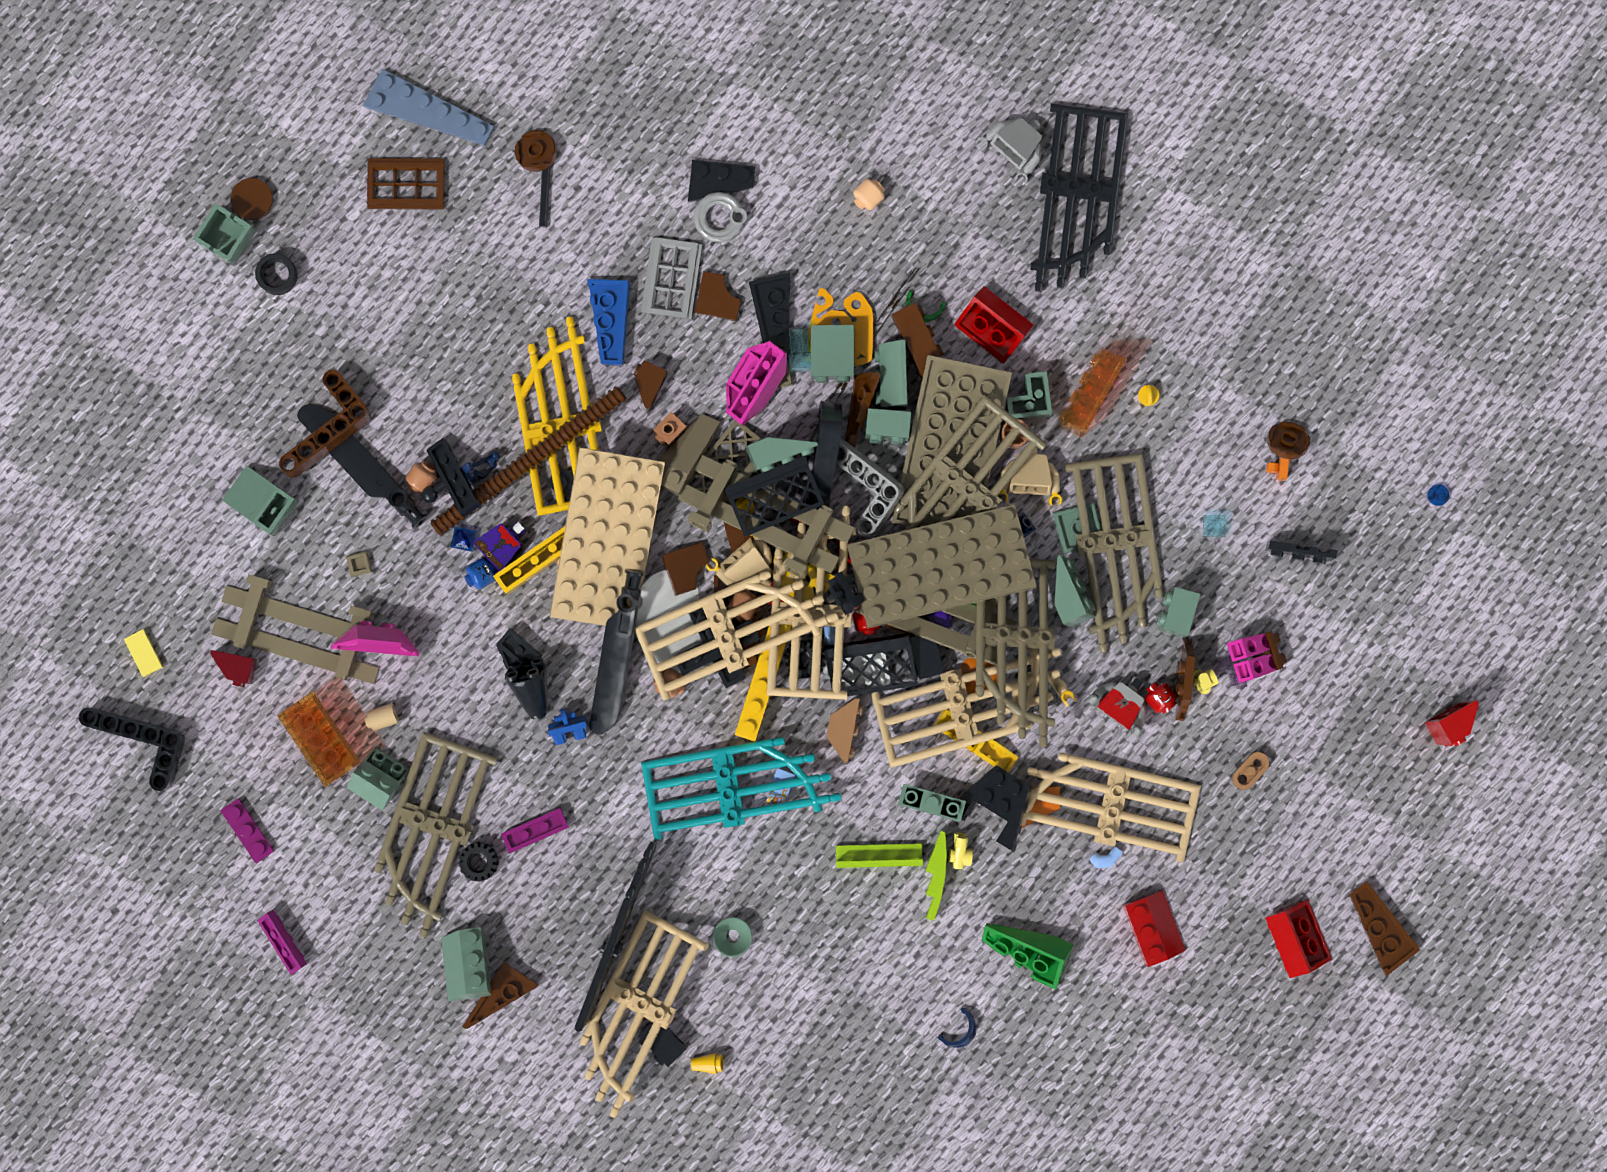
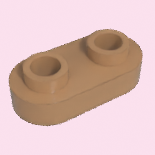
(1250, 771)

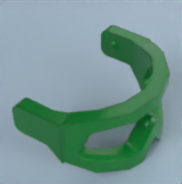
(928, 318)

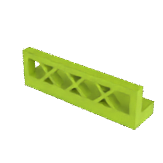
(879, 855)

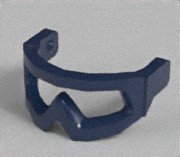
(491, 460)
(969, 1036)

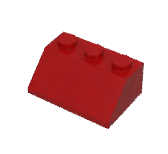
(993, 324)
(1453, 724)
(1154, 928)
(1298, 939)

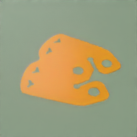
(863, 324)

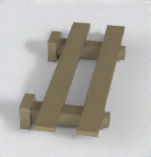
(802, 550)
(255, 603)
(949, 637)

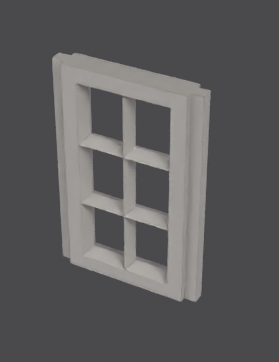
(690, 281)

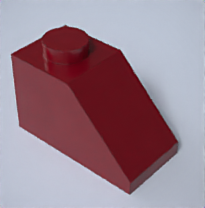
(235, 667)

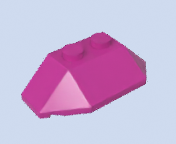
(754, 381)
(375, 639)

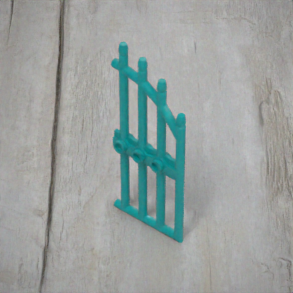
(727, 785)

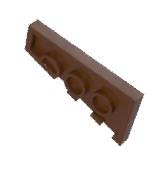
(1386, 935)

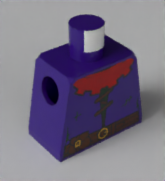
(501, 544)

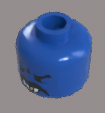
(480, 573)

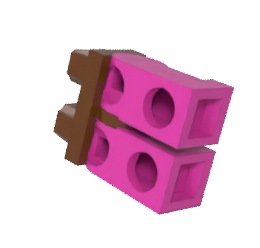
(1264, 653)

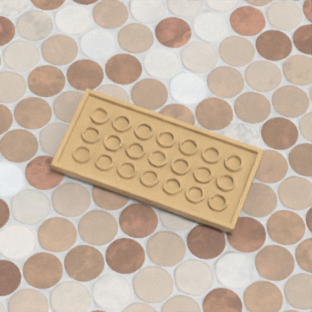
(605, 533)

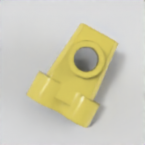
(1204, 680)
(960, 855)

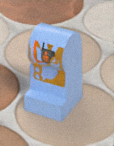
(779, 796)

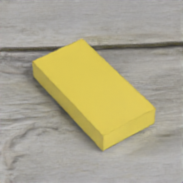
(143, 653)

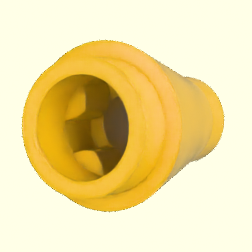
(708, 1063)

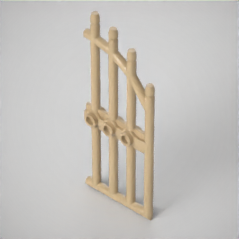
(796, 621)
(724, 632)
(960, 708)
(1113, 803)
(638, 1001)

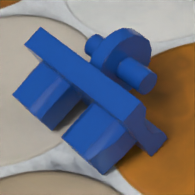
(566, 723)

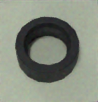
(279, 290)

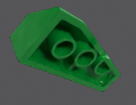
(1037, 951)

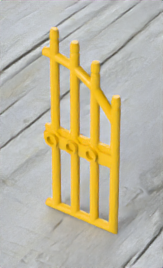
(536, 432)

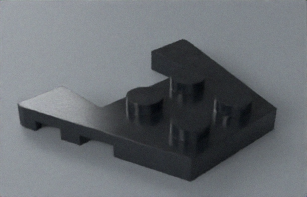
(1003, 796)

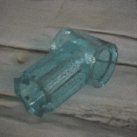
(799, 351)

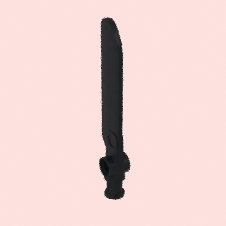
(362, 466)
(616, 656)

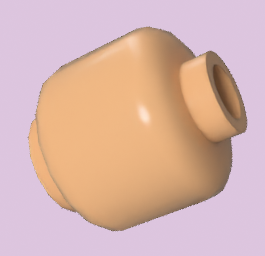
(869, 194)

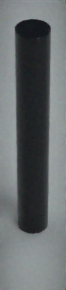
(544, 198)

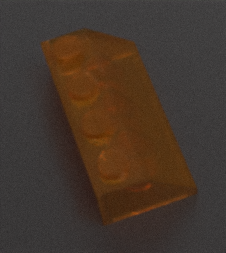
(1092, 392)
(319, 739)

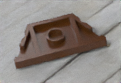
(1184, 687)

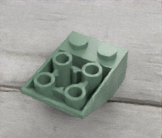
(771, 451)
(260, 501)
(1070, 594)

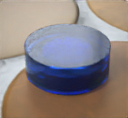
(1438, 495)

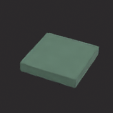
(1069, 525)

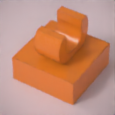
(1279, 468)

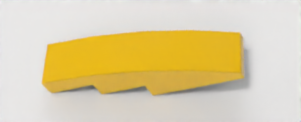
(988, 751)

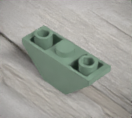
(931, 802)

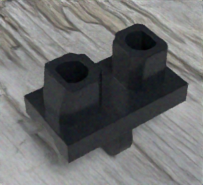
(842, 593)

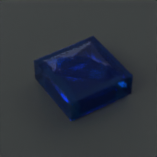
(463, 539)

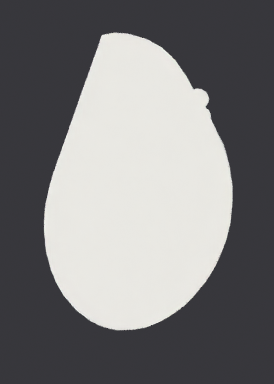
(659, 600)

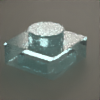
(1214, 526)

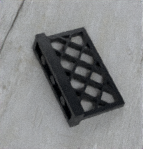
(766, 479)
(874, 646)

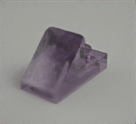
(1226, 664)

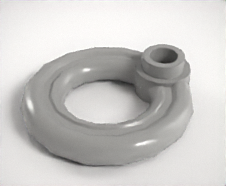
(722, 199)

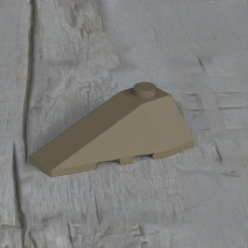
(686, 452)

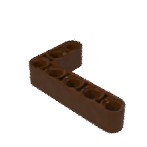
(330, 428)

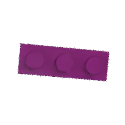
(247, 830)
(535, 830)
(282, 942)

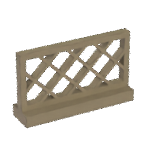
(748, 469)

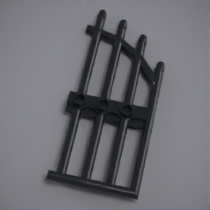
(1081, 188)
(612, 946)

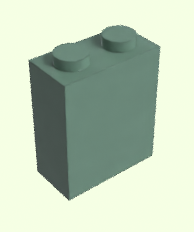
(832, 353)

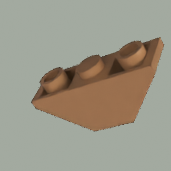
(843, 728)

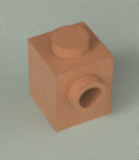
(669, 430)

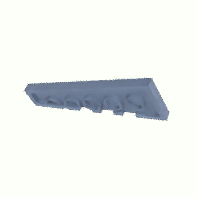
(410, 103)

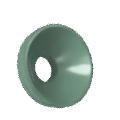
(723, 945)

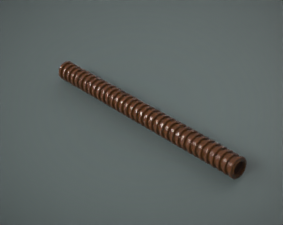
(534, 456)

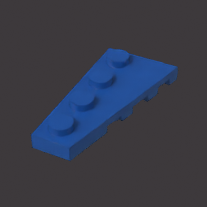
(610, 312)

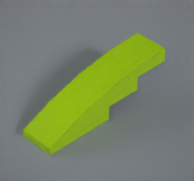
(936, 866)

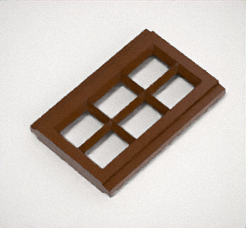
(407, 165)

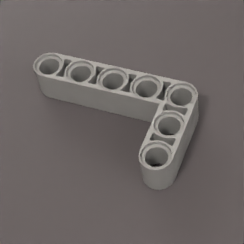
(881, 489)

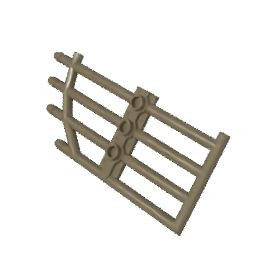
(960, 480)
(1116, 539)
(1023, 638)
(431, 822)

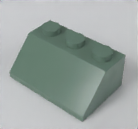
(892, 378)
(466, 964)

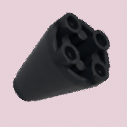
(529, 686)

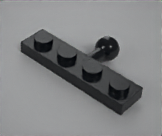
(452, 479)
(715, 654)

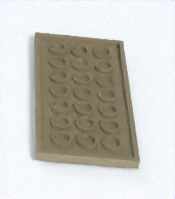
(944, 401)
(941, 566)

